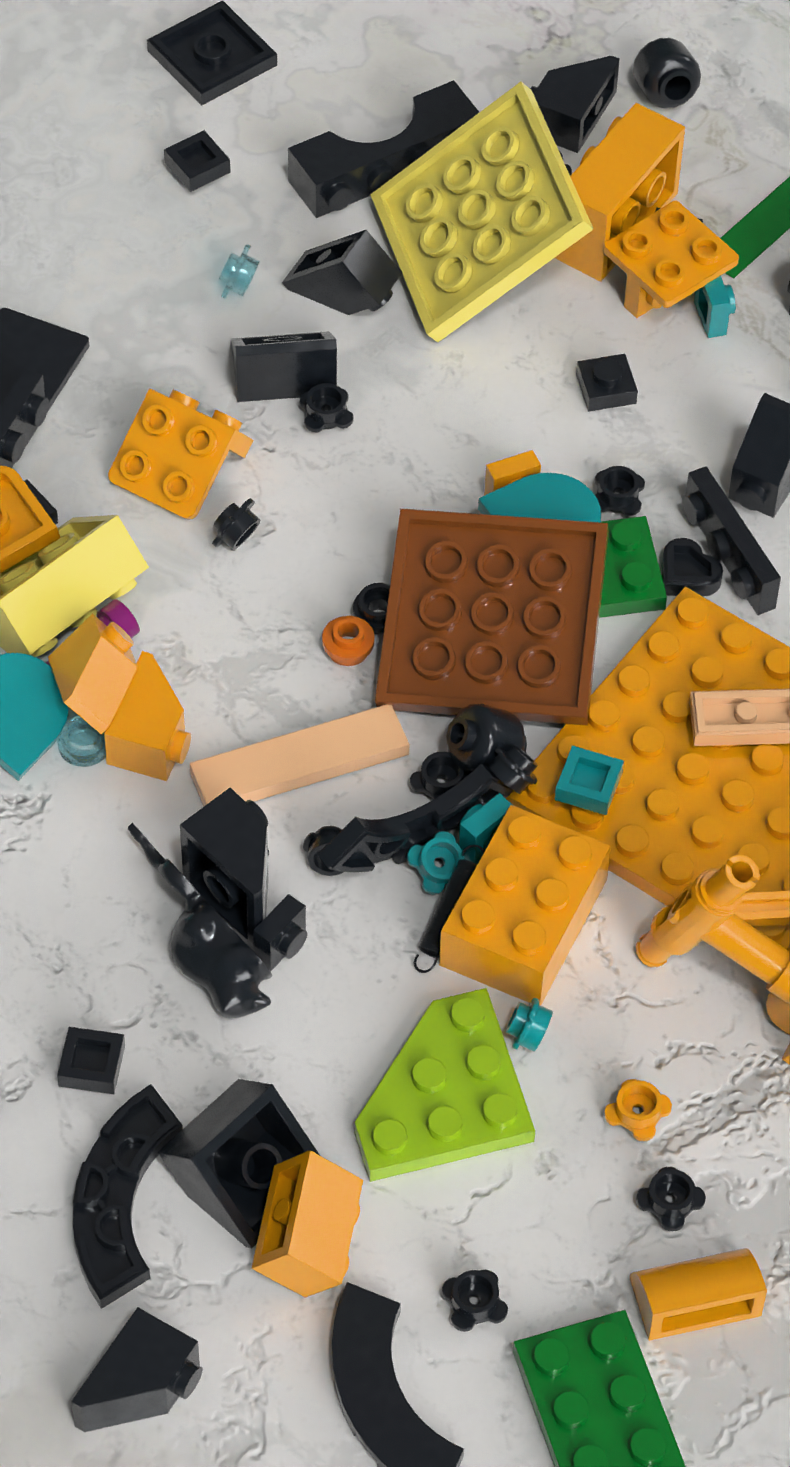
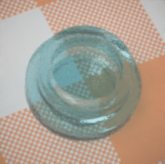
(81, 743)

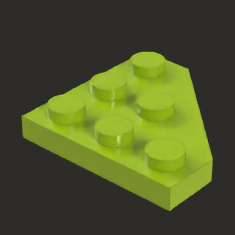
(445, 1093)

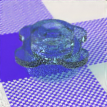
(239, 272)

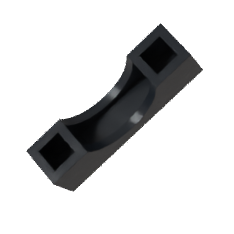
(337, 171)

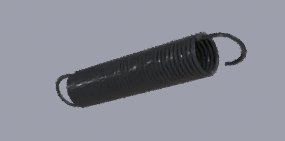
(431, 941)

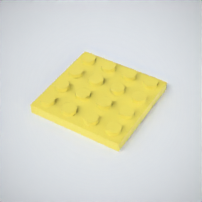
(480, 212)

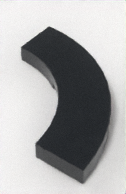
(378, 840)
(108, 1190)
(370, 1389)

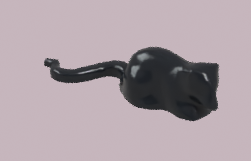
(209, 948)

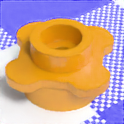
(643, 1095)

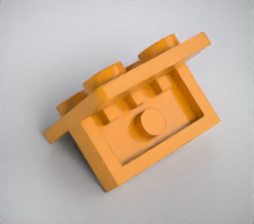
(668, 258)

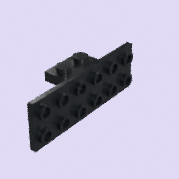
(33, 371)

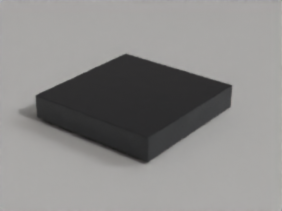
(212, 52)

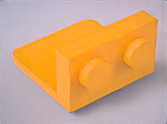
(175, 452)

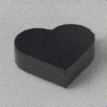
(688, 567)

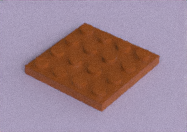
(493, 615)

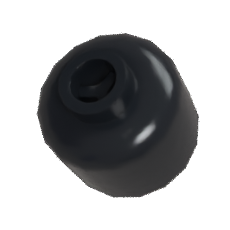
(666, 72)
(478, 732)

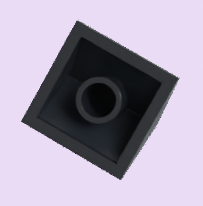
(283, 365)

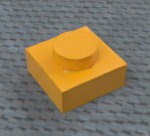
(510, 470)

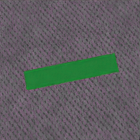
(760, 227)

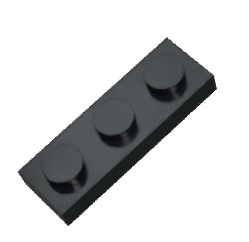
(731, 541)

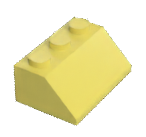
(66, 582)

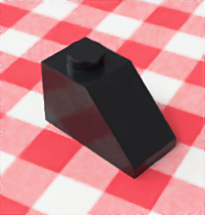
(576, 98)
(345, 274)
(763, 463)
(138, 1375)

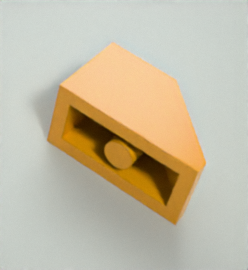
(94, 670)
(148, 725)

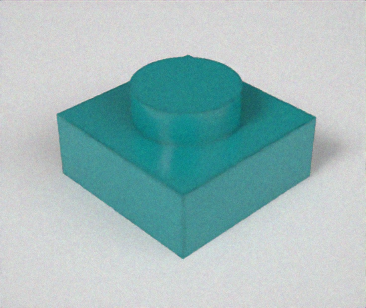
(714, 306)
(589, 780)
(480, 826)

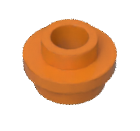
(348, 651)

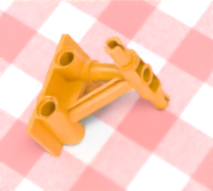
(724, 917)

